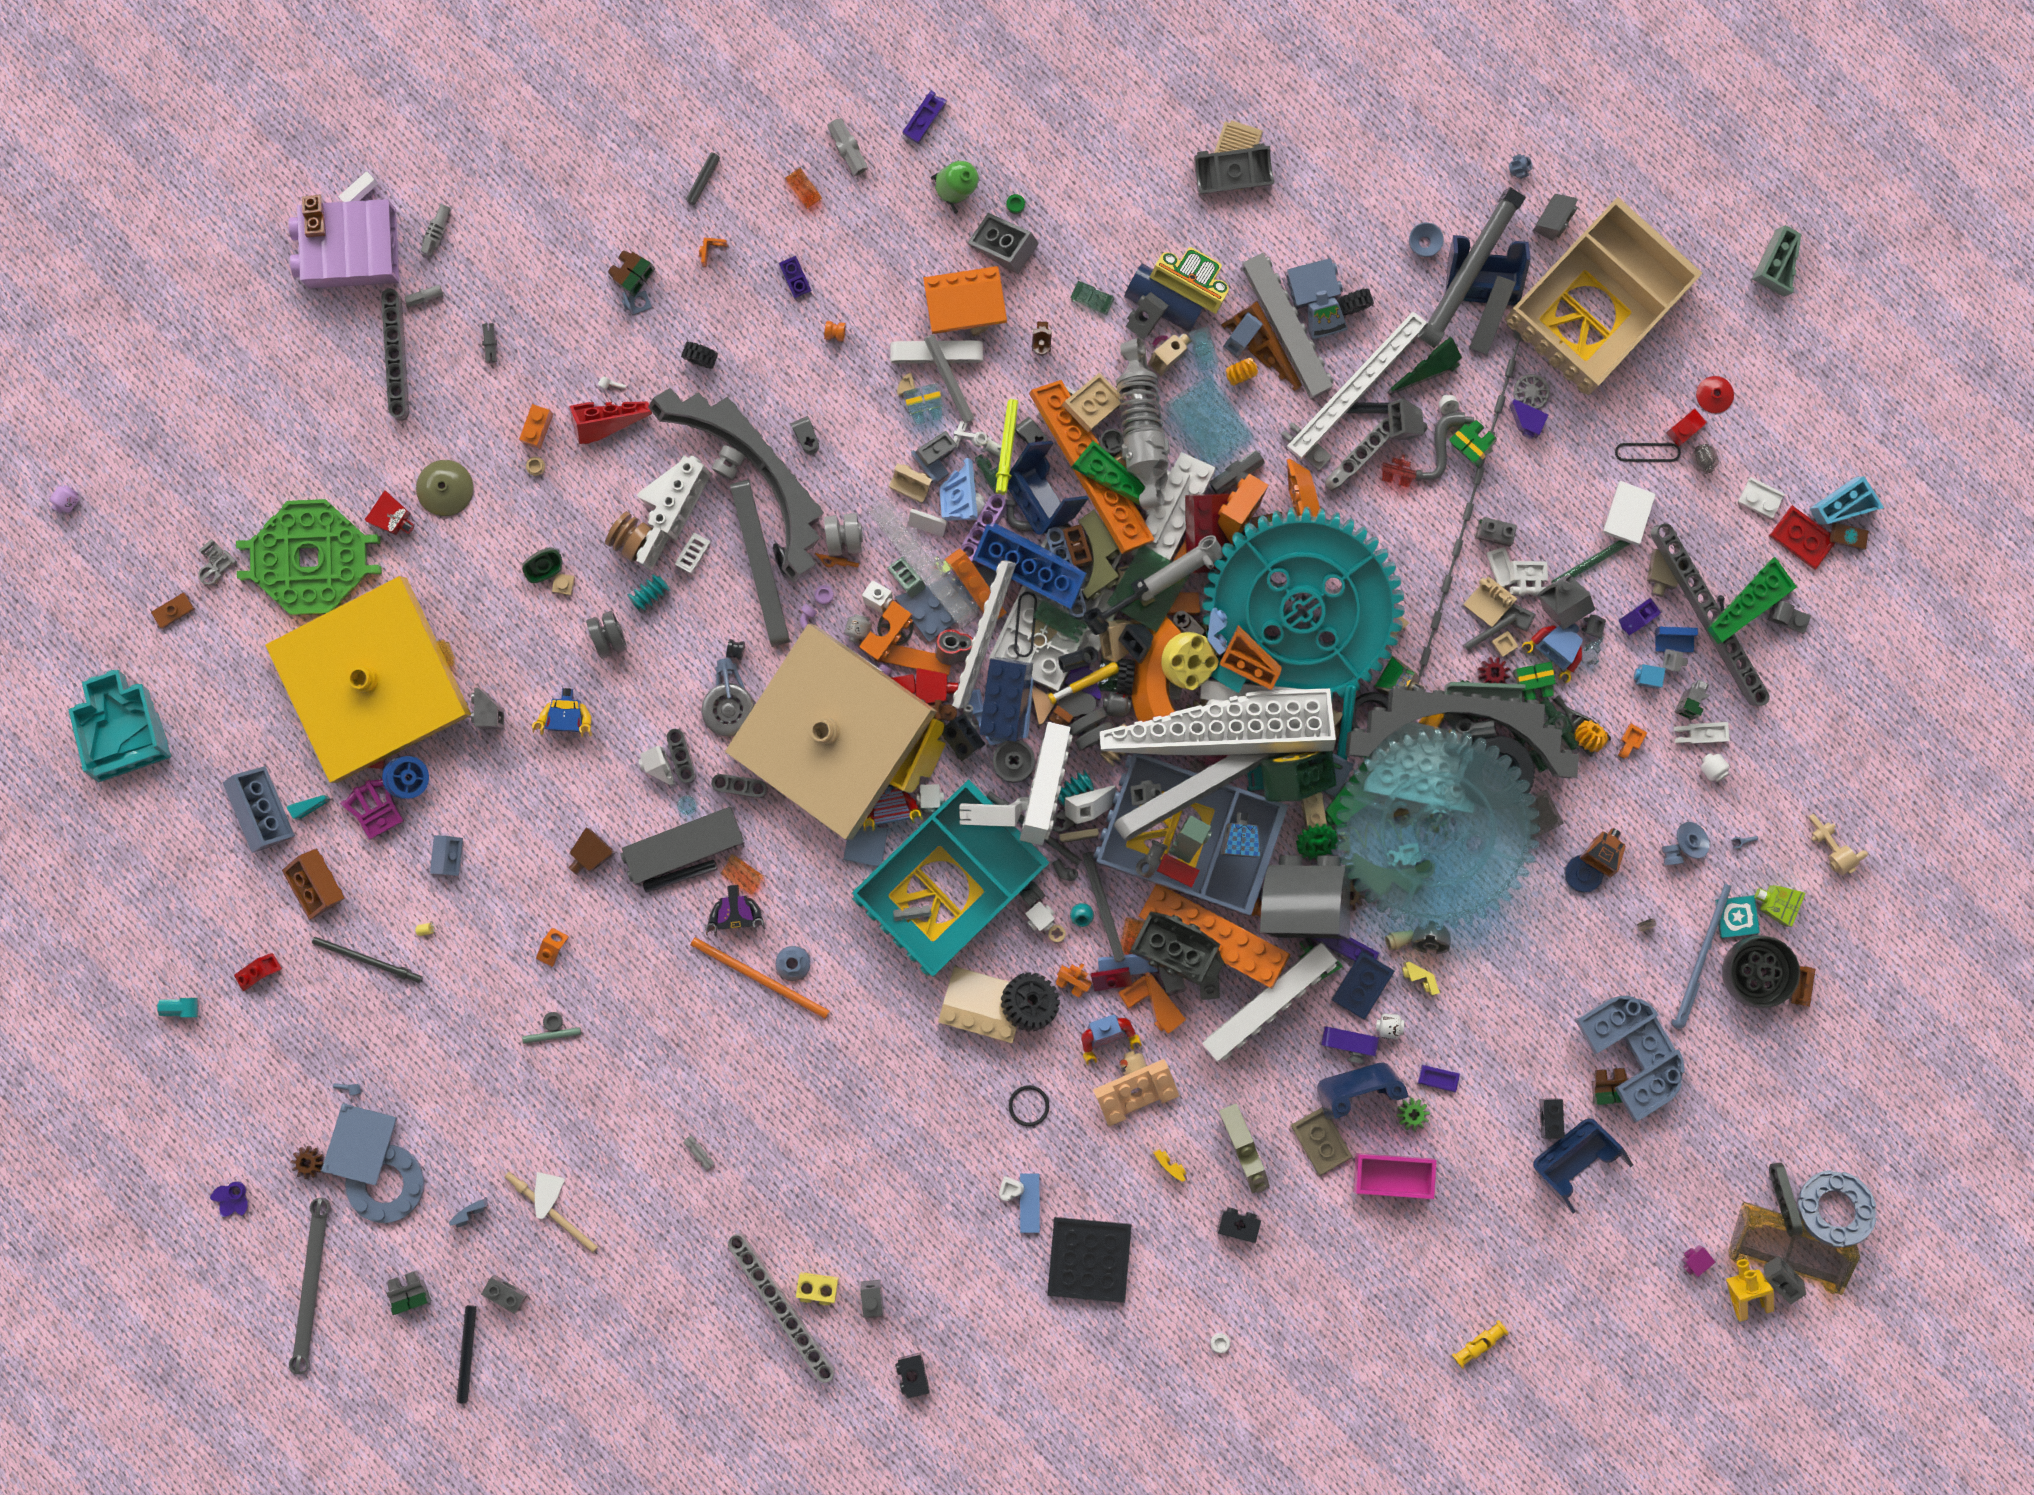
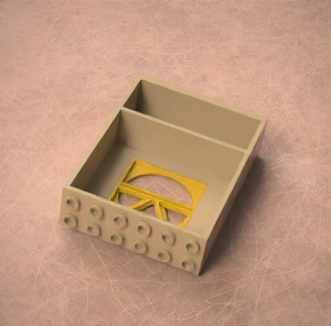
(1628, 264)

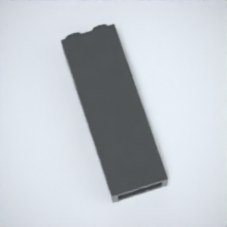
(682, 845)

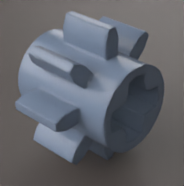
(1520, 166)

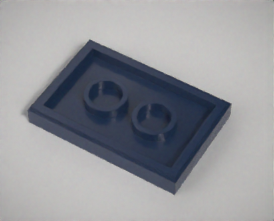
(1363, 985)

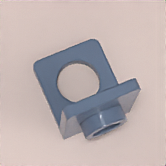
(628, 303)

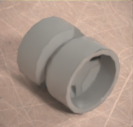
(731, 456)

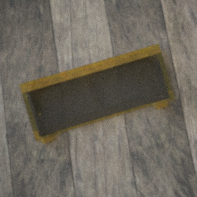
(1763, 1236)

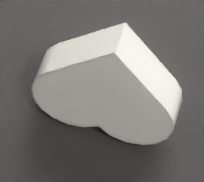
(1010, 1188)

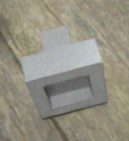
(1674, 660)

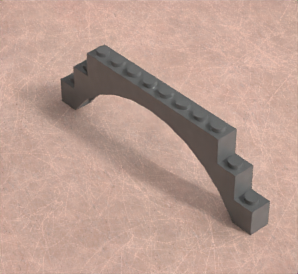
(730, 425)
(1519, 717)

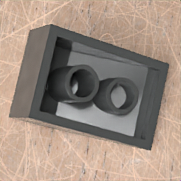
(1004, 242)

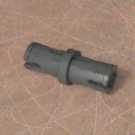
(489, 342)

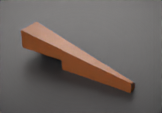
(1265, 344)

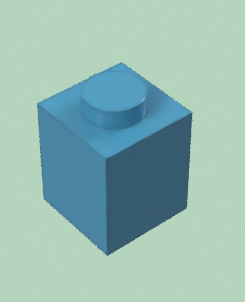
(1649, 676)

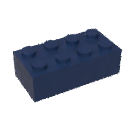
(1006, 699)

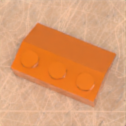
(1241, 506)

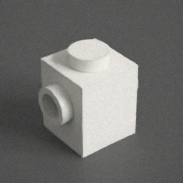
(877, 597)
(930, 797)
(1040, 917)

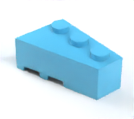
(1847, 501)

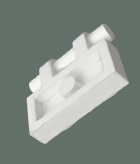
(1528, 571)

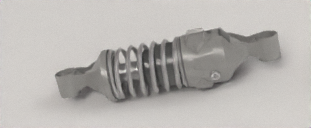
(1144, 439)

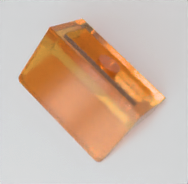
(742, 874)

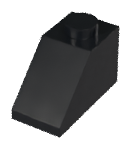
(1136, 640)

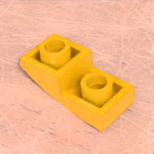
(1174, 1169)

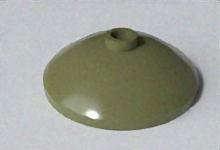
(455, 494)

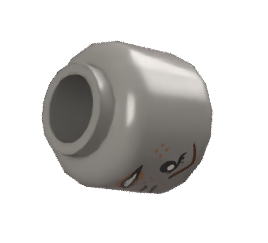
(857, 628)

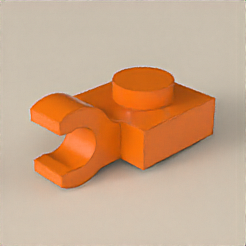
(1632, 738)

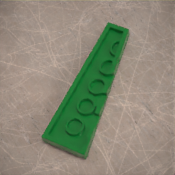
(1759, 594)

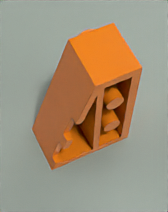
(1250, 660)

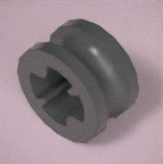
(1356, 1057)

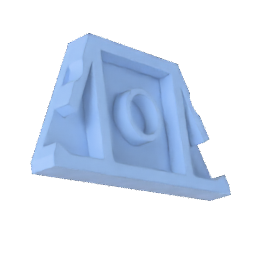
(959, 495)

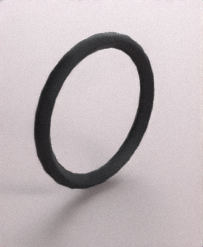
(1011, 1107)

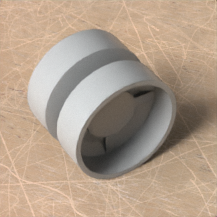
(848, 533)

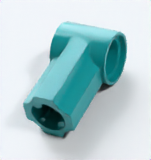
(178, 1007)

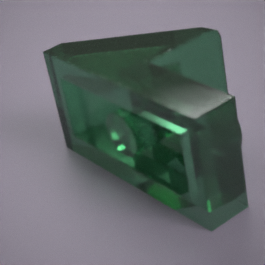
(990, 475)

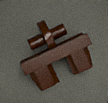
(1041, 339)
(943, 712)

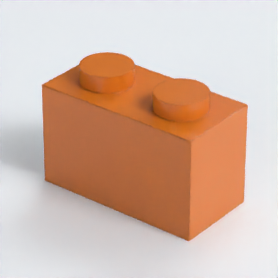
(536, 426)

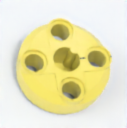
(1189, 660)

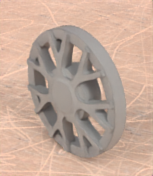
(1532, 391)

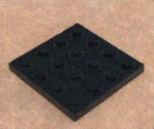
(1089, 1259)

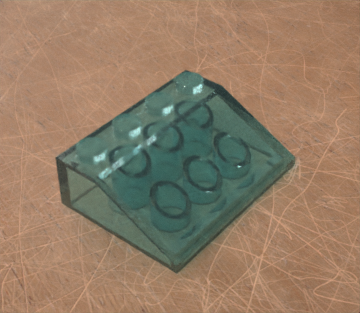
(1208, 421)

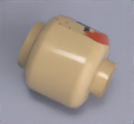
(1132, 1062)

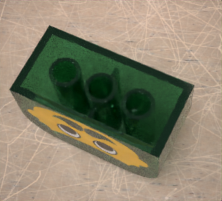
(1294, 776)

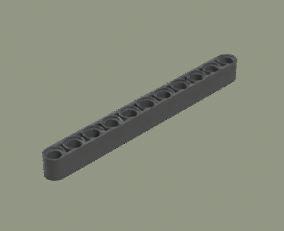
(1701, 610)

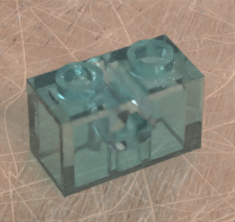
(1203, 349)

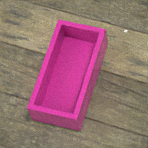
(1394, 1175)

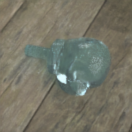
(1591, 651)

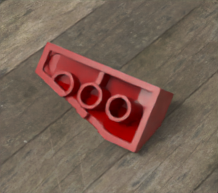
(597, 422)

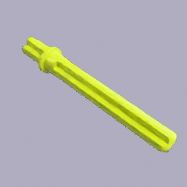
(1007, 446)

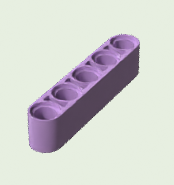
(979, 527)

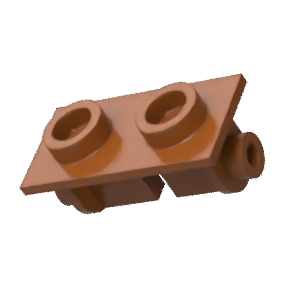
(1803, 992)

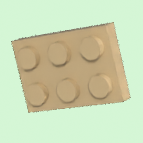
(1093, 402)

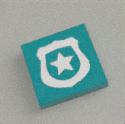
(1739, 917)

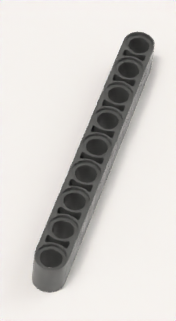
(760, 563)

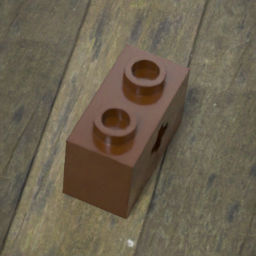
(1077, 546)

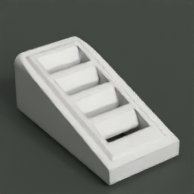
(691, 569)

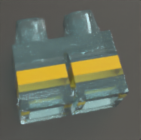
(932, 403)

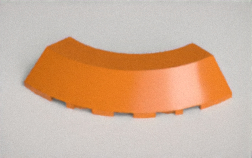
(1301, 488)
(1150, 685)

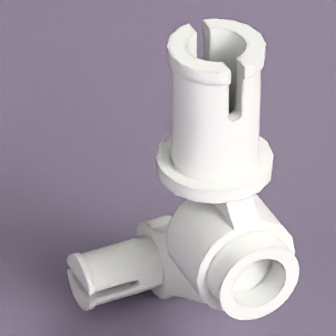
(977, 439)

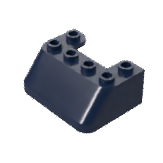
(1512, 267)

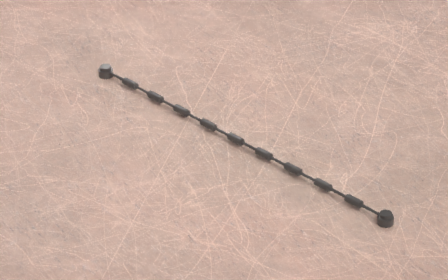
(1468, 510)

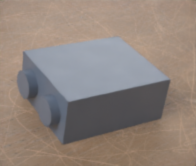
(1311, 278)

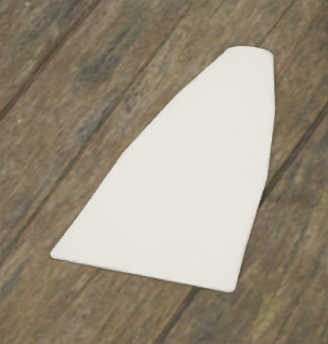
(546, 1193)

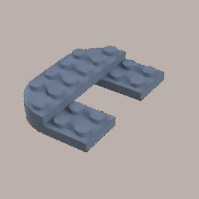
(1650, 1045)

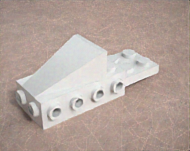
(673, 499)

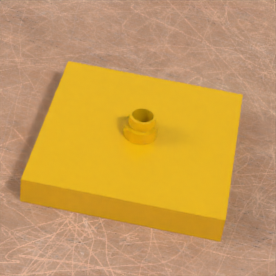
(368, 679)

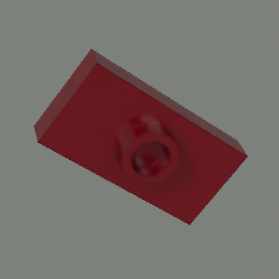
(1111, 979)

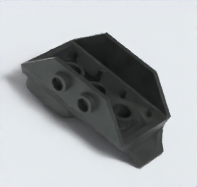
(1178, 948)

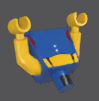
(564, 715)

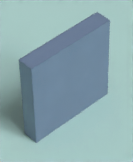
(867, 846)

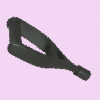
(1577, 721)

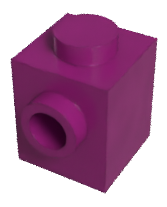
(1697, 1261)

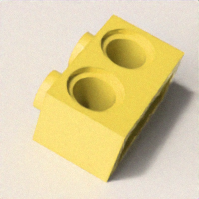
(817, 1282)

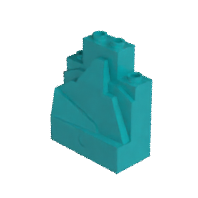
(117, 727)

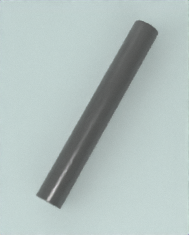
(1491, 631)

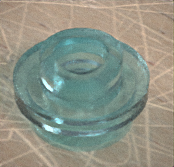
(682, 800)

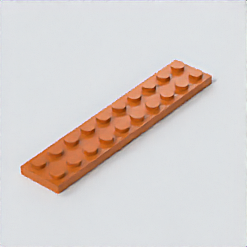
(1114, 509)

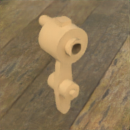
(1842, 859)

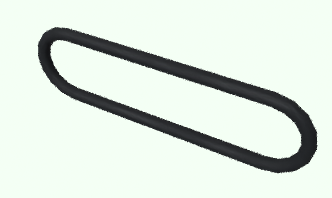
(1647, 444)
(1017, 624)

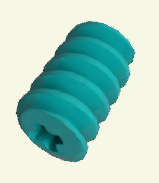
(648, 592)
(1076, 787)

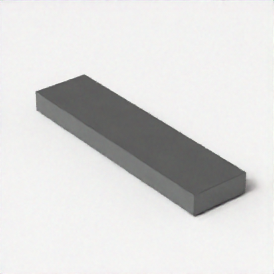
(1492, 314)

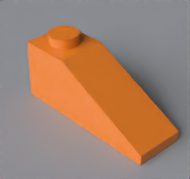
(1163, 1009)

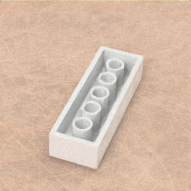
(1046, 784)

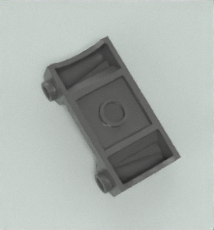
(1233, 169)

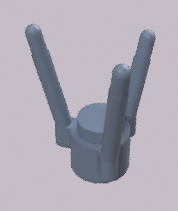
(725, 668)

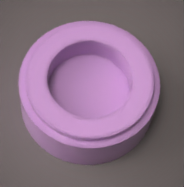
(824, 594)

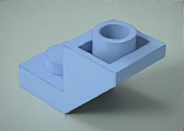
(1217, 622)

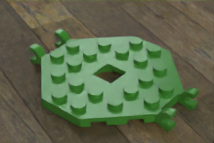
(277, 557)

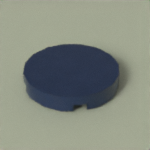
(1578, 875)

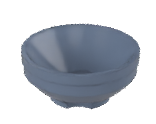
(1429, 231)
(803, 963)

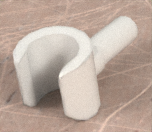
(605, 382)

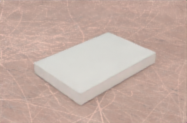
(1628, 513)

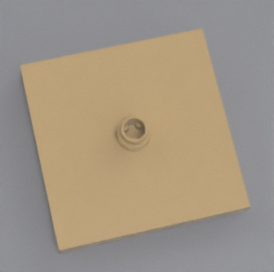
(830, 731)

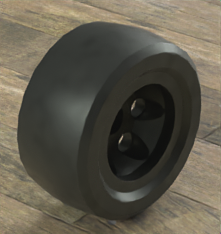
(1783, 961)

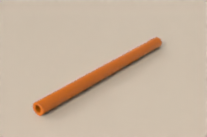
(759, 977)

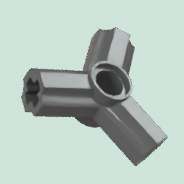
(1477, 729)

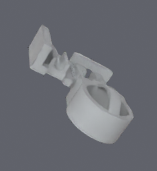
(219, 560)

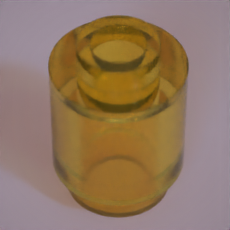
(447, 652)

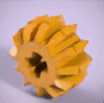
(1241, 371)
(1591, 736)

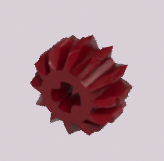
(1493, 665)

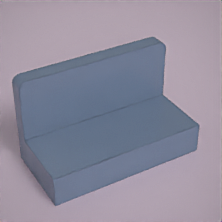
(935, 471)
(446, 855)

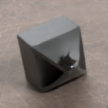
(1566, 601)

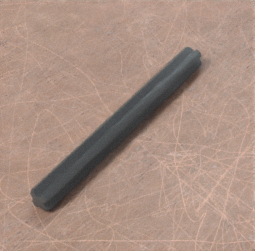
(1103, 907)

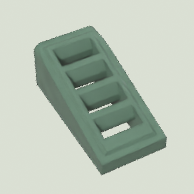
(912, 587)

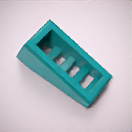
(303, 808)

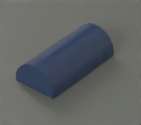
(1181, 309)

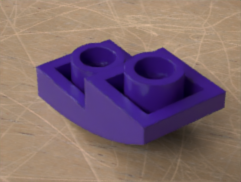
(794, 276)

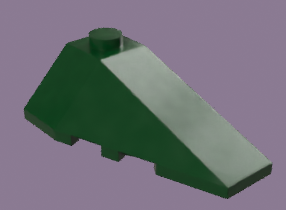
(1440, 361)

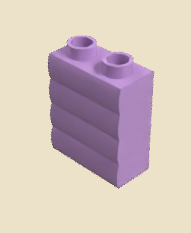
(356, 249)

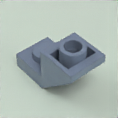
(1243, 334)

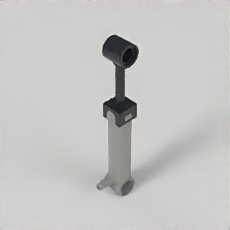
(1204, 554)

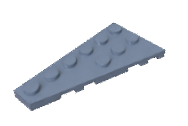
(929, 613)

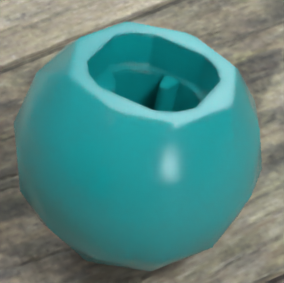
(1081, 914)

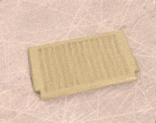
(1237, 136)

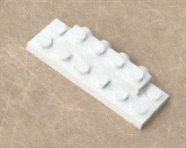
(1168, 521)

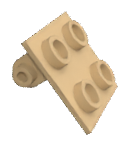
(1490, 601)

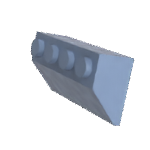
(258, 808)

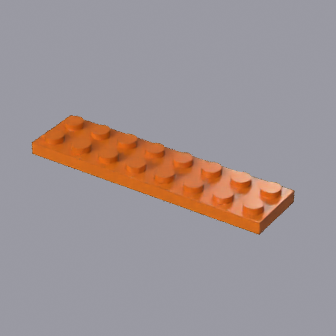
(1237, 946)

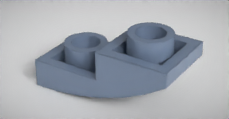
(464, 1215)

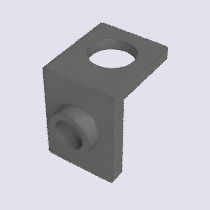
(1210, 990)

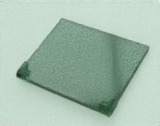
(1144, 565)

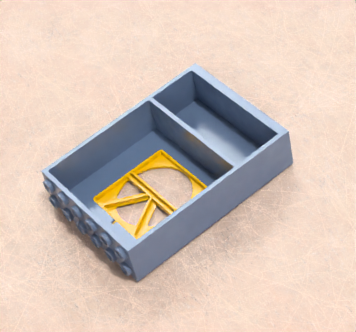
(1222, 879)

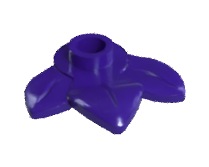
(229, 1200)

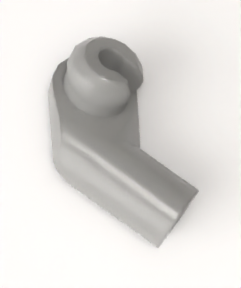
(968, 711)

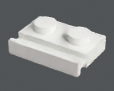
(1760, 498)

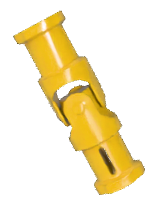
(1474, 1348)

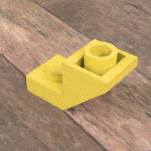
(1414, 973)

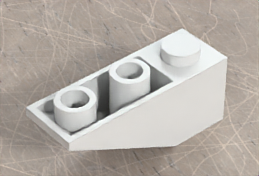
(1089, 804)

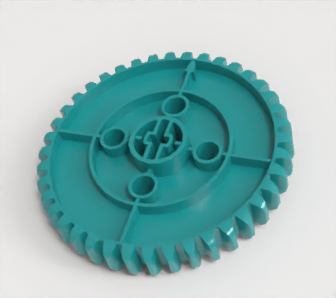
(1310, 552)

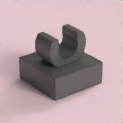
(1595, 626)

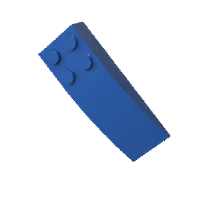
(1034, 564)

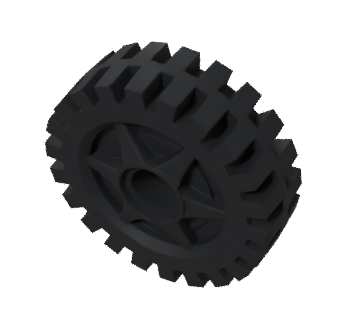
(1018, 1008)

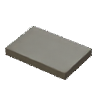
(1321, 1141)

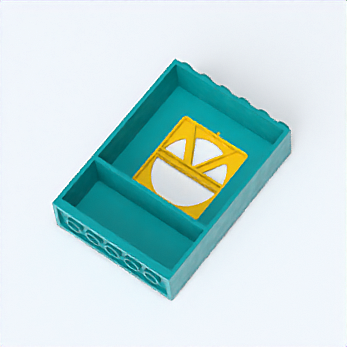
(990, 857)

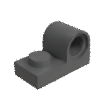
(936, 449)
(1785, 615)

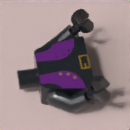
(734, 912)

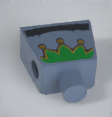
(1325, 316)

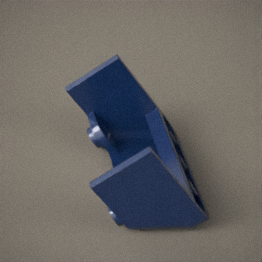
(1035, 494)
(1575, 1153)

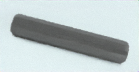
(702, 178)

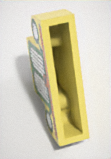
(1192, 278)

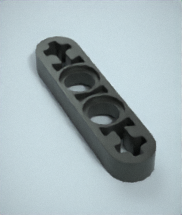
(1785, 1199)

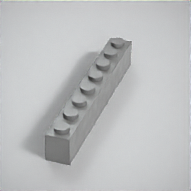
(1287, 326)

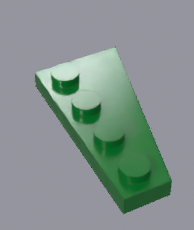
(1107, 471)

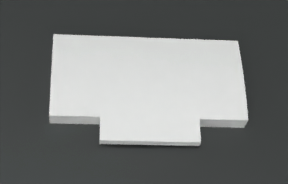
(1045, 657)

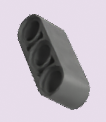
(675, 748)
(732, 780)

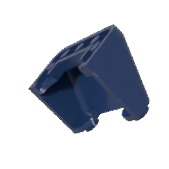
(1337, 1089)

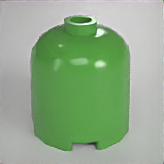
(957, 181)

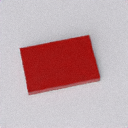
(1802, 537)

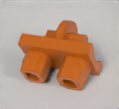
(1075, 976)

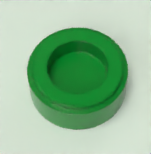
(1015, 204)

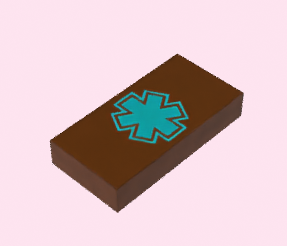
(1849, 536)

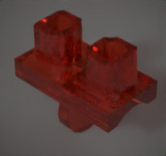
(1389, 470)

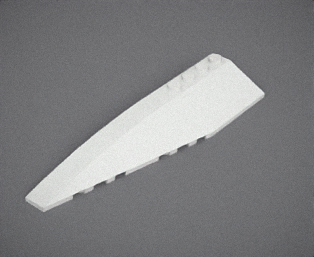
(1242, 725)

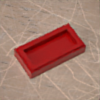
(1178, 870)

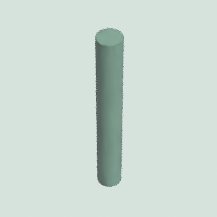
(551, 1035)

